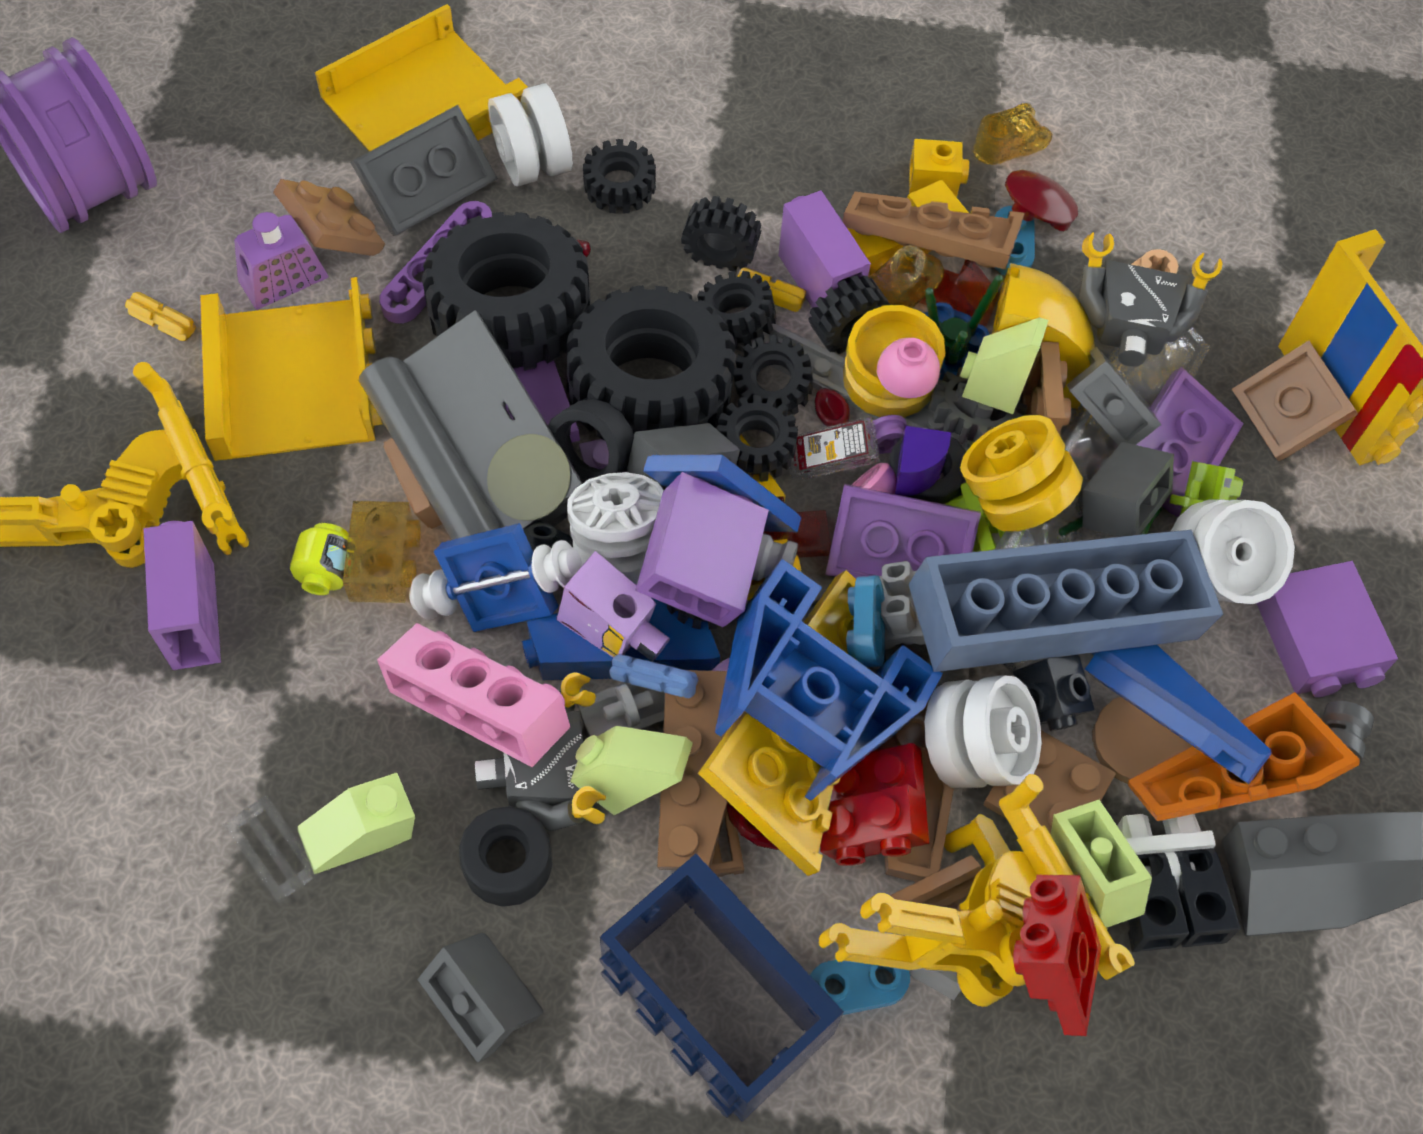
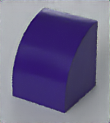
(921, 459)

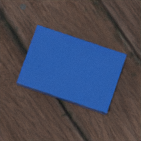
(727, 476)

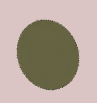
(528, 477)

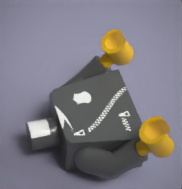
(1137, 304)
(547, 786)

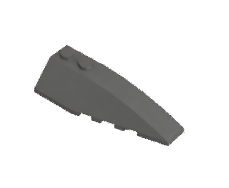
(1324, 869)

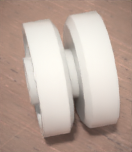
(530, 134)
(1242, 547)
(983, 732)

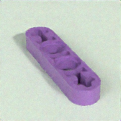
(397, 288)

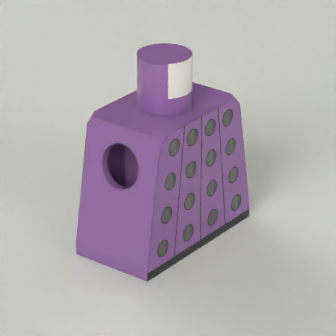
(275, 260)

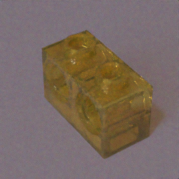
(372, 553)

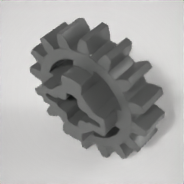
(963, 415)

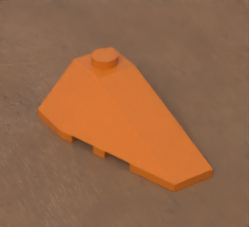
(1301, 759)

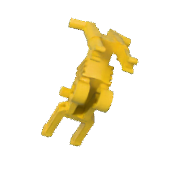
(131, 493)
(983, 934)

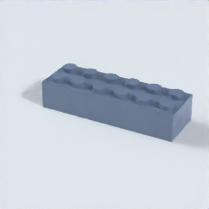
(1063, 599)

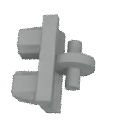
(898, 608)
(625, 707)

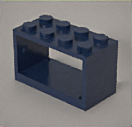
(755, 950)

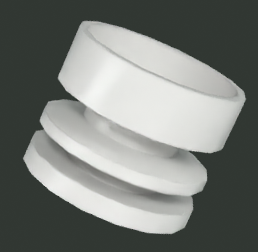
(615, 519)

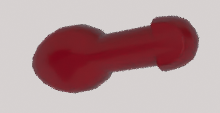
(831, 407)

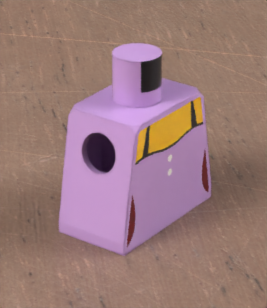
(609, 612)

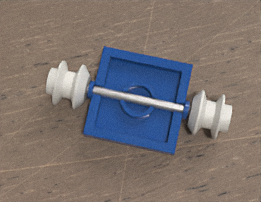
(495, 578)

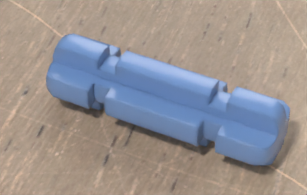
(654, 676)

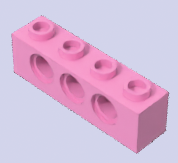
(475, 693)

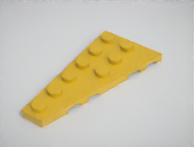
(767, 774)

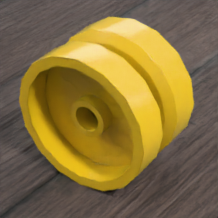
(864, 347)
(1021, 473)

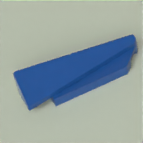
(1178, 702)

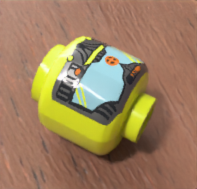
(320, 558)

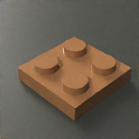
(329, 217)
(1045, 387)
(1294, 401)
(1067, 780)

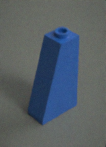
(562, 651)

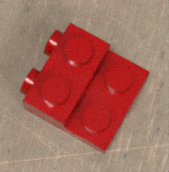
(878, 808)
(1059, 949)

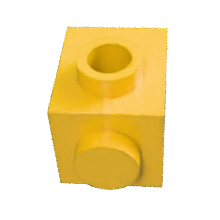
(937, 161)

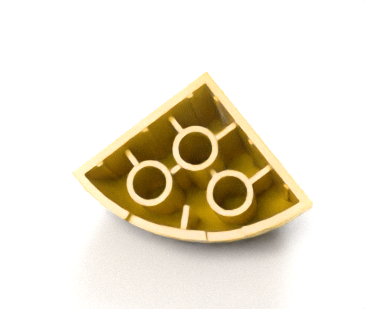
(1034, 294)

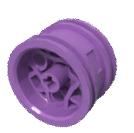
(70, 135)

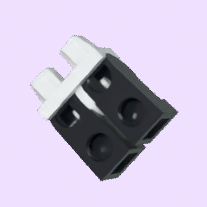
(1187, 888)

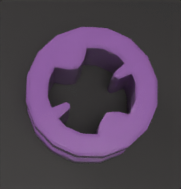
(889, 431)

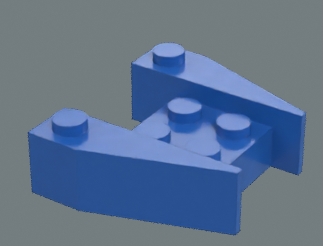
(813, 688)

